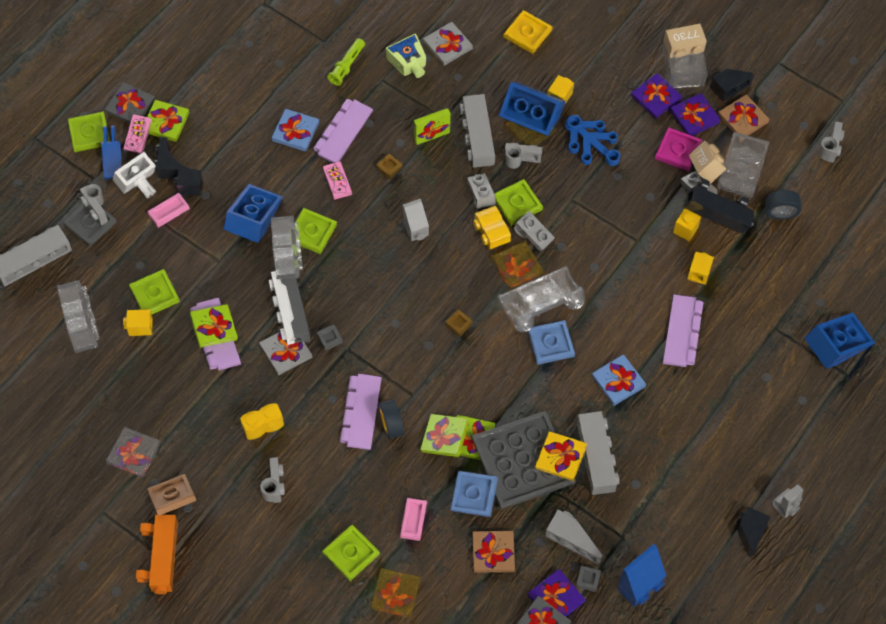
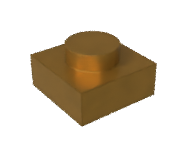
(389, 166)
(459, 323)

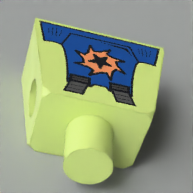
(407, 56)

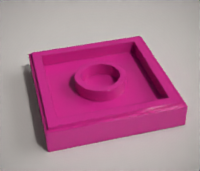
(676, 149)

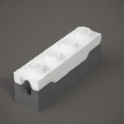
(291, 310)

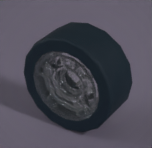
(783, 204)

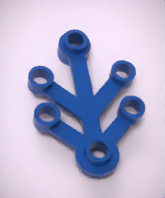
(591, 138)

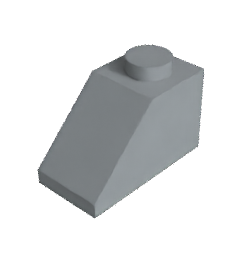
(415, 220)

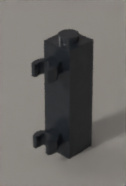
(719, 209)

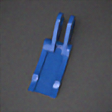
(111, 154)

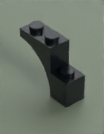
(186, 180)

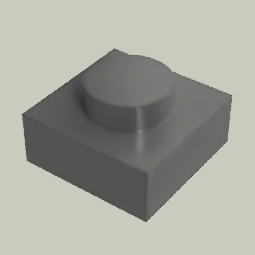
(329, 337)
(588, 578)

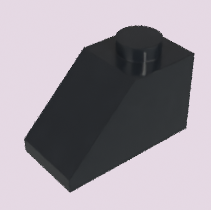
(730, 82)
(751, 529)

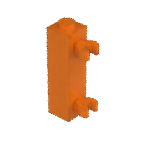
(163, 553)

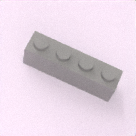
(478, 131)
(33, 254)
(597, 455)

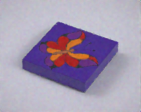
(656, 96)
(695, 115)
(558, 593)

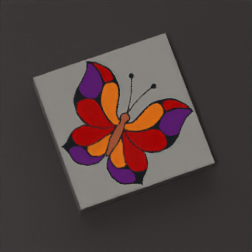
(447, 43)
(284, 356)

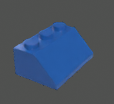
(522, 99)

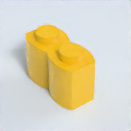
(492, 227)
(265, 420)

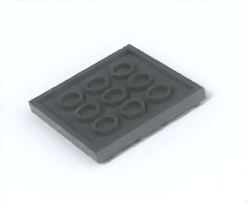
(512, 455)

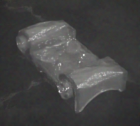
(540, 296)

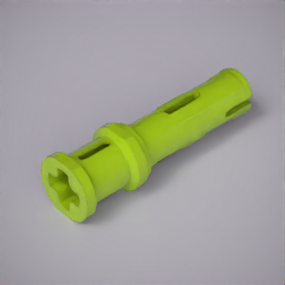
(343, 67)

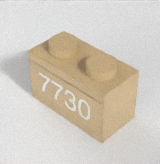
(685, 41)
(708, 161)

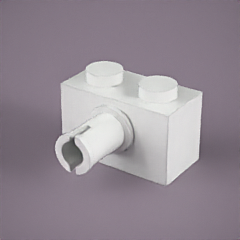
(135, 175)

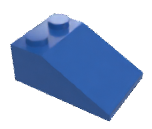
(252, 213)
(838, 340)
(642, 577)

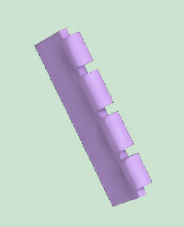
(343, 130)
(683, 331)
(223, 354)
(364, 406)

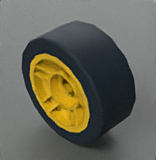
(391, 419)

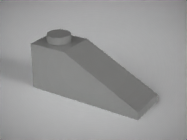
(569, 533)

